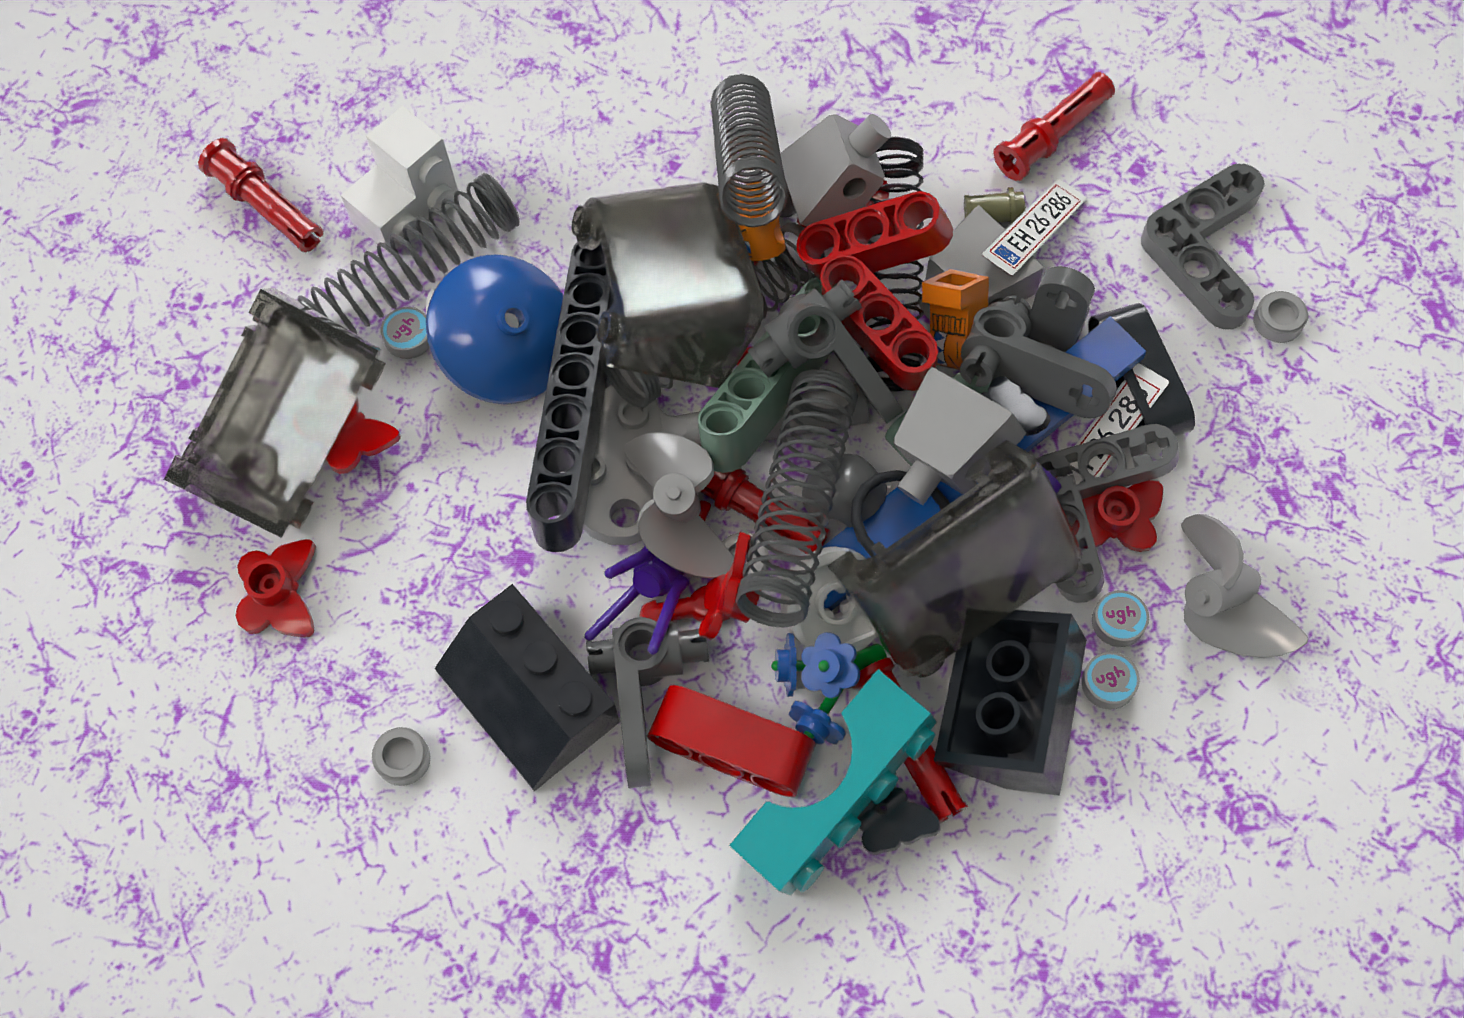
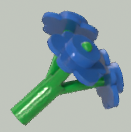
(827, 668)

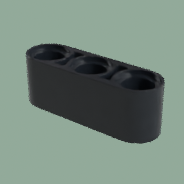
(1173, 405)

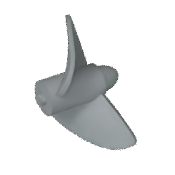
(671, 520)
(1225, 602)

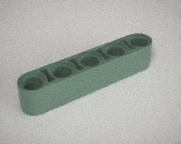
(750, 403)

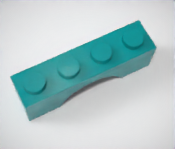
(791, 841)

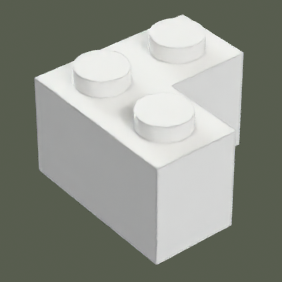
(406, 181)

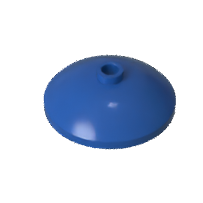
(476, 343)

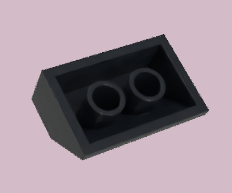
(525, 688)
(1014, 702)

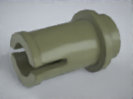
(1000, 206)

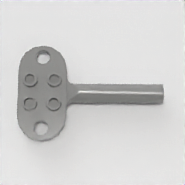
(617, 481)

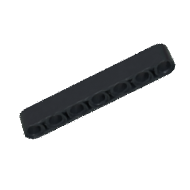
(571, 407)

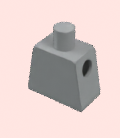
(834, 167)
(965, 255)
(949, 435)

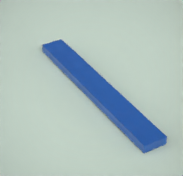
(899, 514)

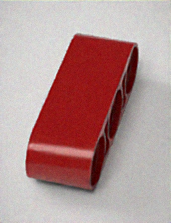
(899, 238)
(888, 344)
(732, 741)

